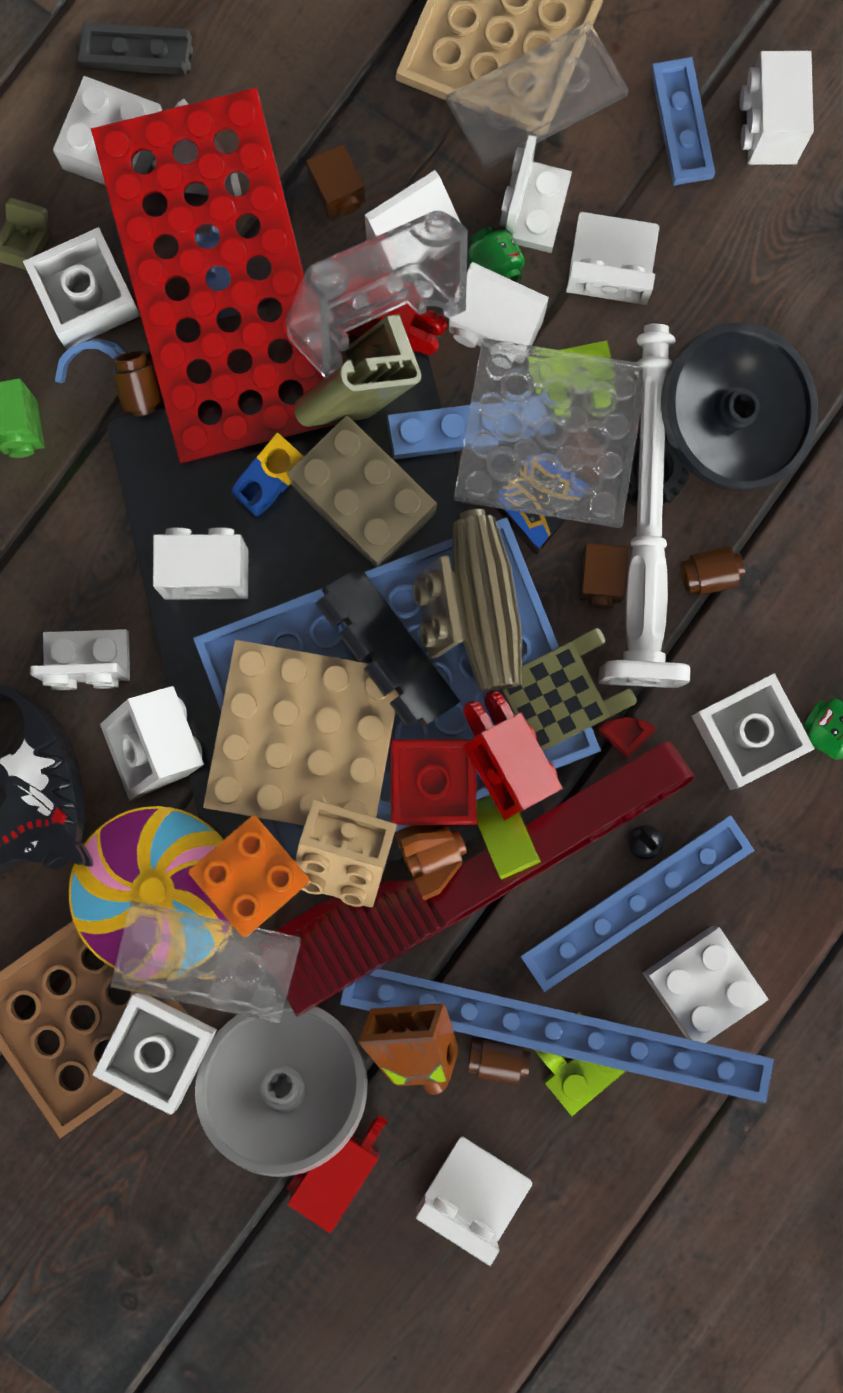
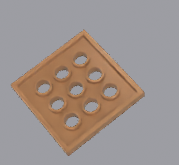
(19, 1036)

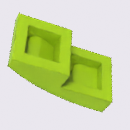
(506, 840)

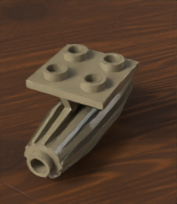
(474, 603)

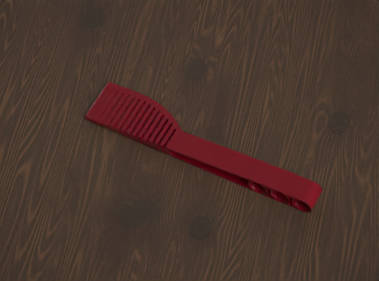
(350, 942)

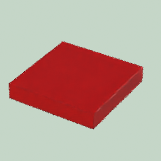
(432, 782)

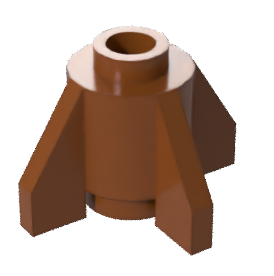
(430, 856)

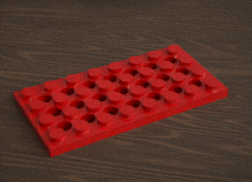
(149, 274)

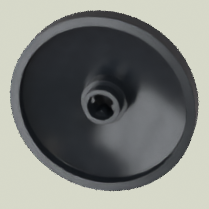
(739, 407)

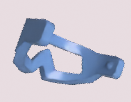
(109, 347)

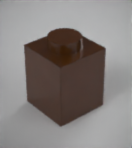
(336, 181)
(603, 574)

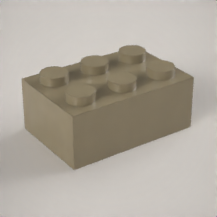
(362, 492)

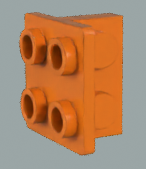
(249, 876)

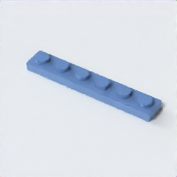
(637, 903)

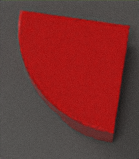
(626, 734)

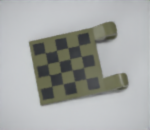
(560, 694)

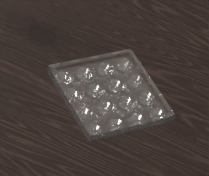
(551, 433)

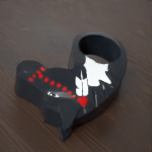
(43, 792)

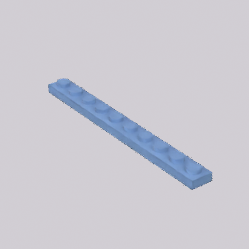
(572, 1035)

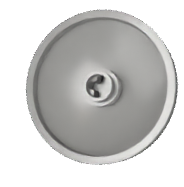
(281, 1091)

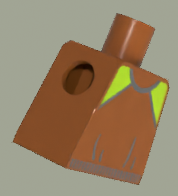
(412, 1045)

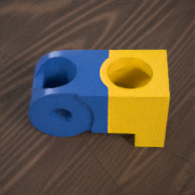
(266, 475)

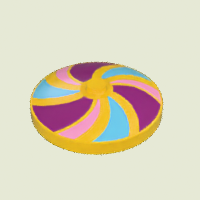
(140, 859)

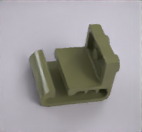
(372, 375)

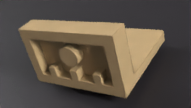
(344, 853)

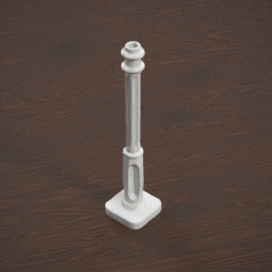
(647, 570)

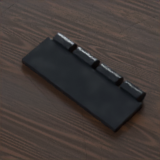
(396, 656)

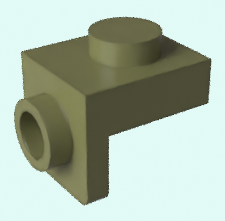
(23, 232)

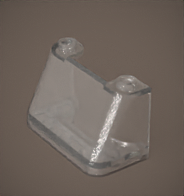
(409, 264)

